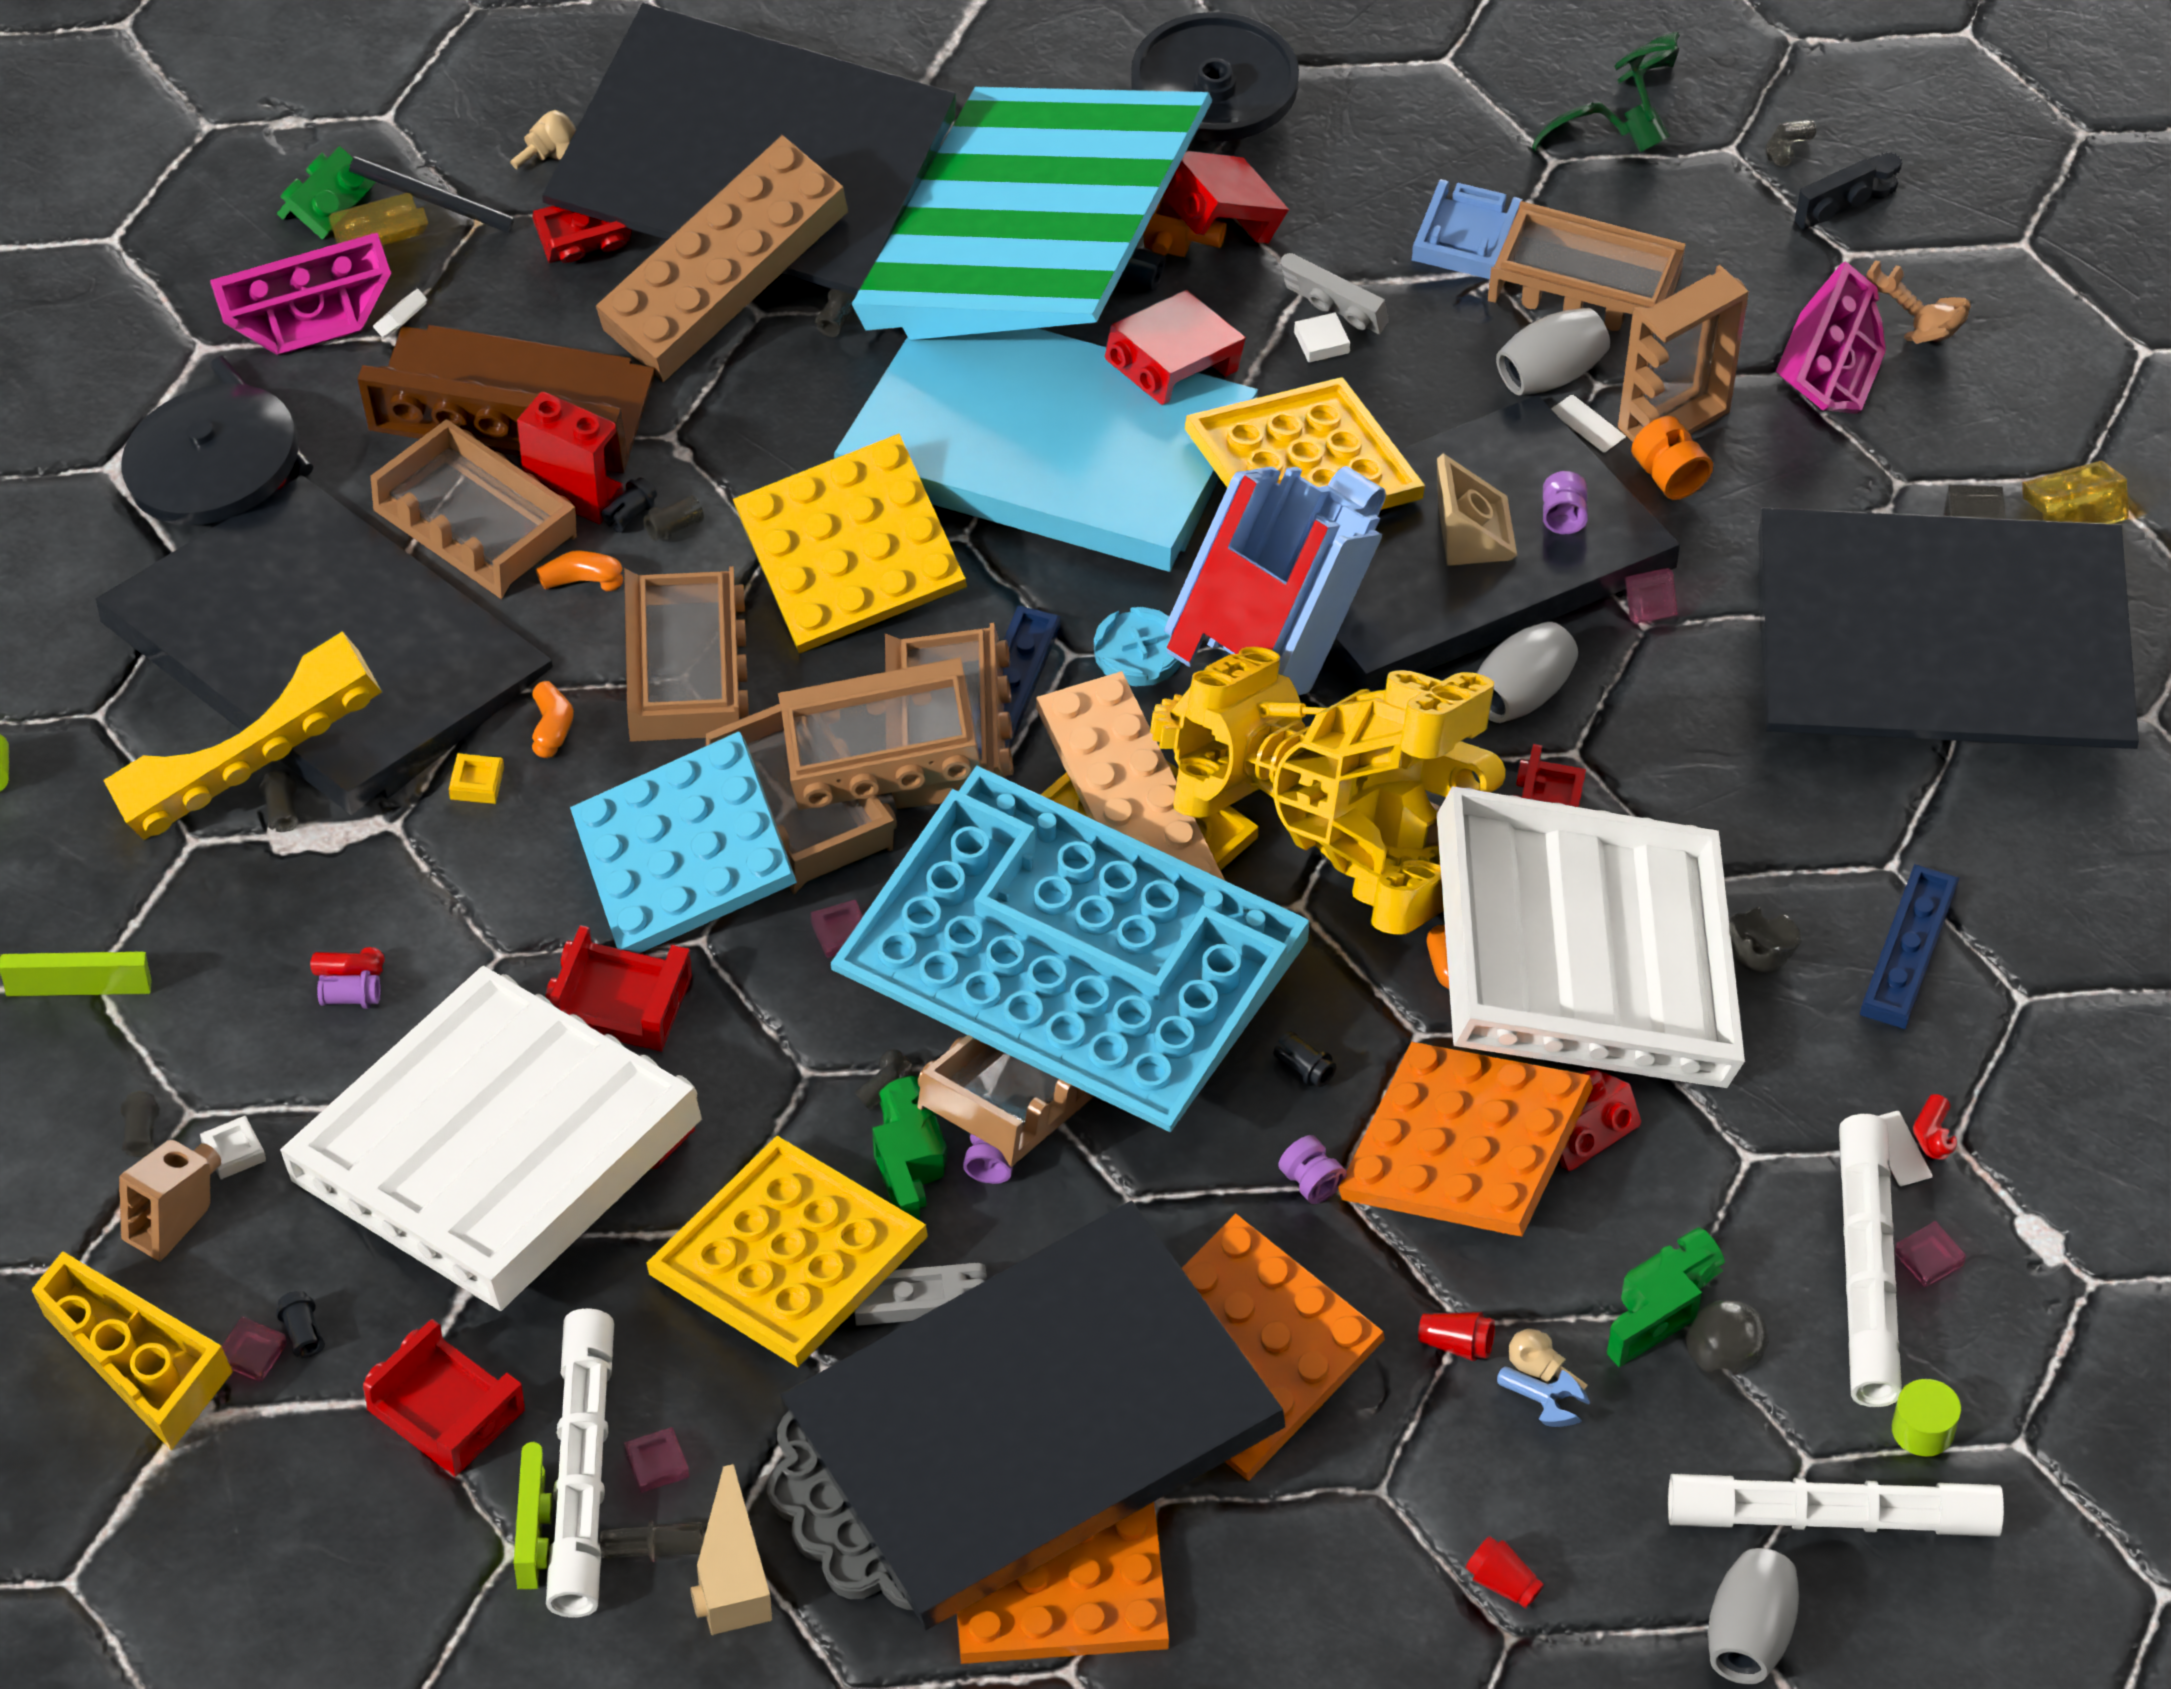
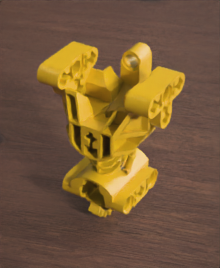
(1345, 780)

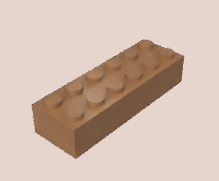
(722, 258)

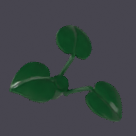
(1643, 120)

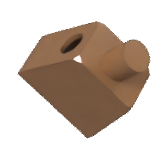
(165, 1196)

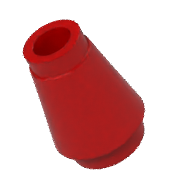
(1461, 1334)
(1504, 1572)

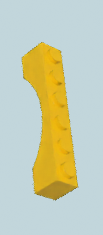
(323, 689)

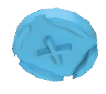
(1135, 646)

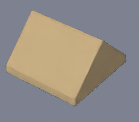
(1472, 517)

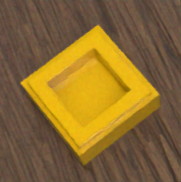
(476, 778)

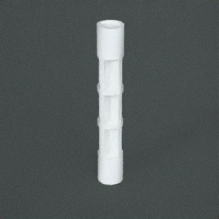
(1869, 1261)
(579, 1490)
(1943, 1508)

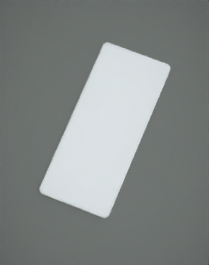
(1588, 423)
(1905, 1157)

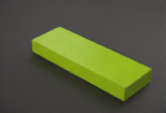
(75, 973)

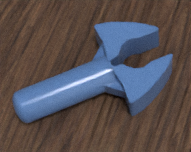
(1545, 1394)

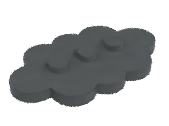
(823, 1523)

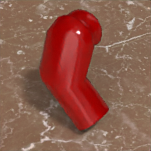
(347, 963)
(1929, 1129)

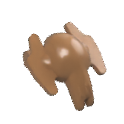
(1931, 321)

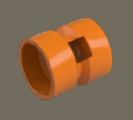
(1672, 457)

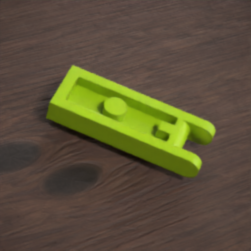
(533, 1511)

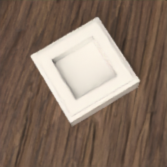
(400, 313)
(1322, 337)
(235, 1145)

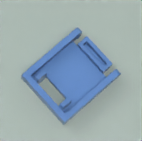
(1464, 231)

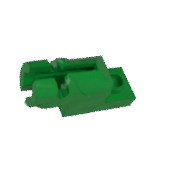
(908, 1146)
(1663, 1295)

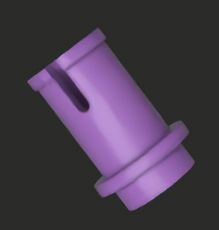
(349, 989)

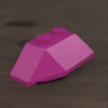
(305, 295)
(1836, 343)

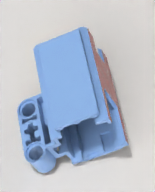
(1279, 568)

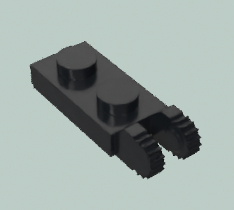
(1847, 188)

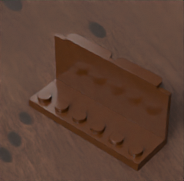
(491, 380)

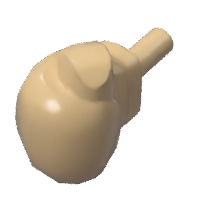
(547, 138)
(1534, 1355)

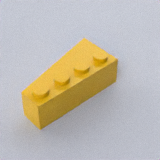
(140, 1351)

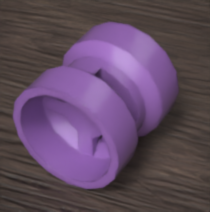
(1565, 502)
(986, 1162)
(1312, 1169)

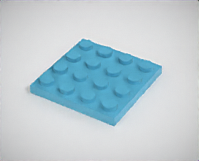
(682, 845)

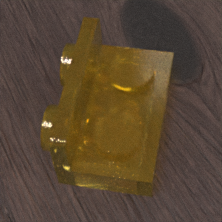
(390, 217)
(2080, 495)

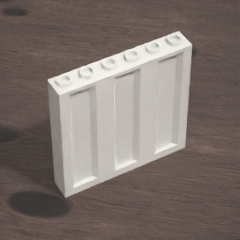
(1588, 938)
(492, 1136)

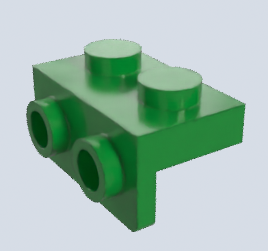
(326, 191)

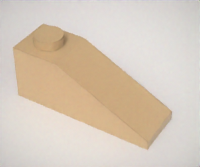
(729, 1567)

